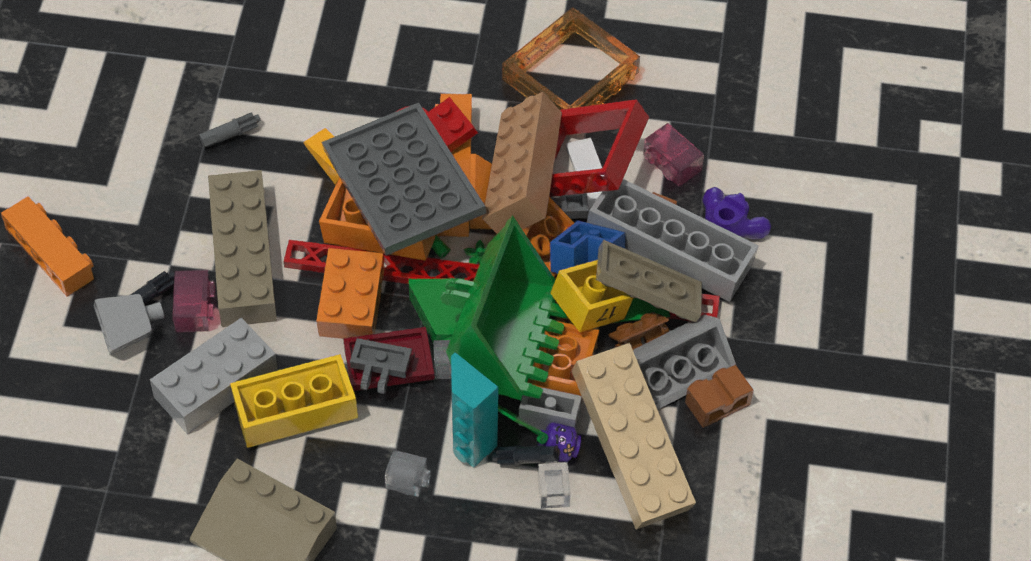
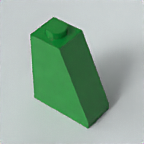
(436, 316)

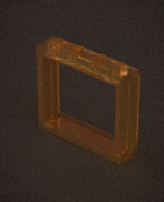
(572, 21)

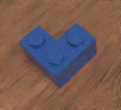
(580, 244)

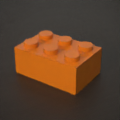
(350, 293)

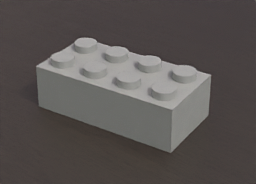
(200, 381)

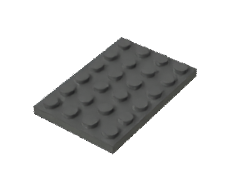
(403, 178)

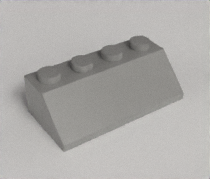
(683, 357)

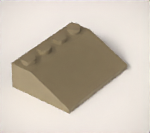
(262, 520)

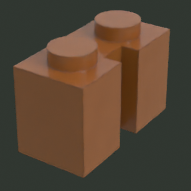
(720, 396)

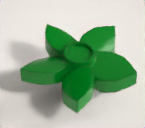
(475, 254)

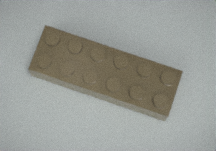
(241, 248)

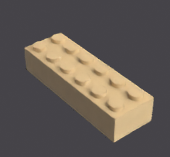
(633, 436)

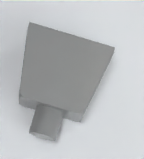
(125, 320)

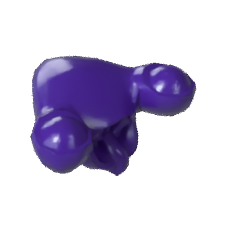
(732, 214)

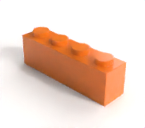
(48, 246)

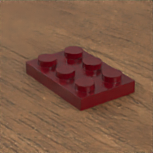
(420, 365)

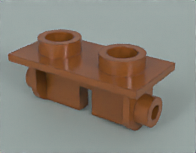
(650, 327)

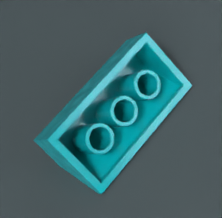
(472, 412)

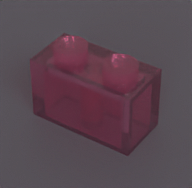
(673, 154)
(192, 301)

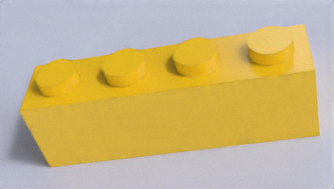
(294, 400)

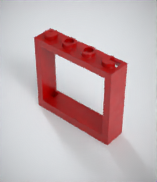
(623, 115)

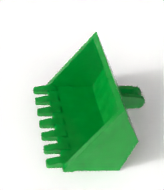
(506, 314)

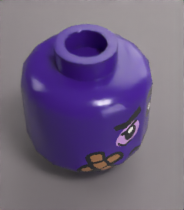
(565, 438)

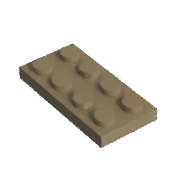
(649, 281)

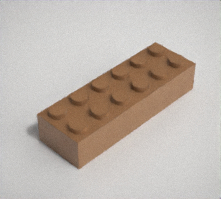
(523, 163)

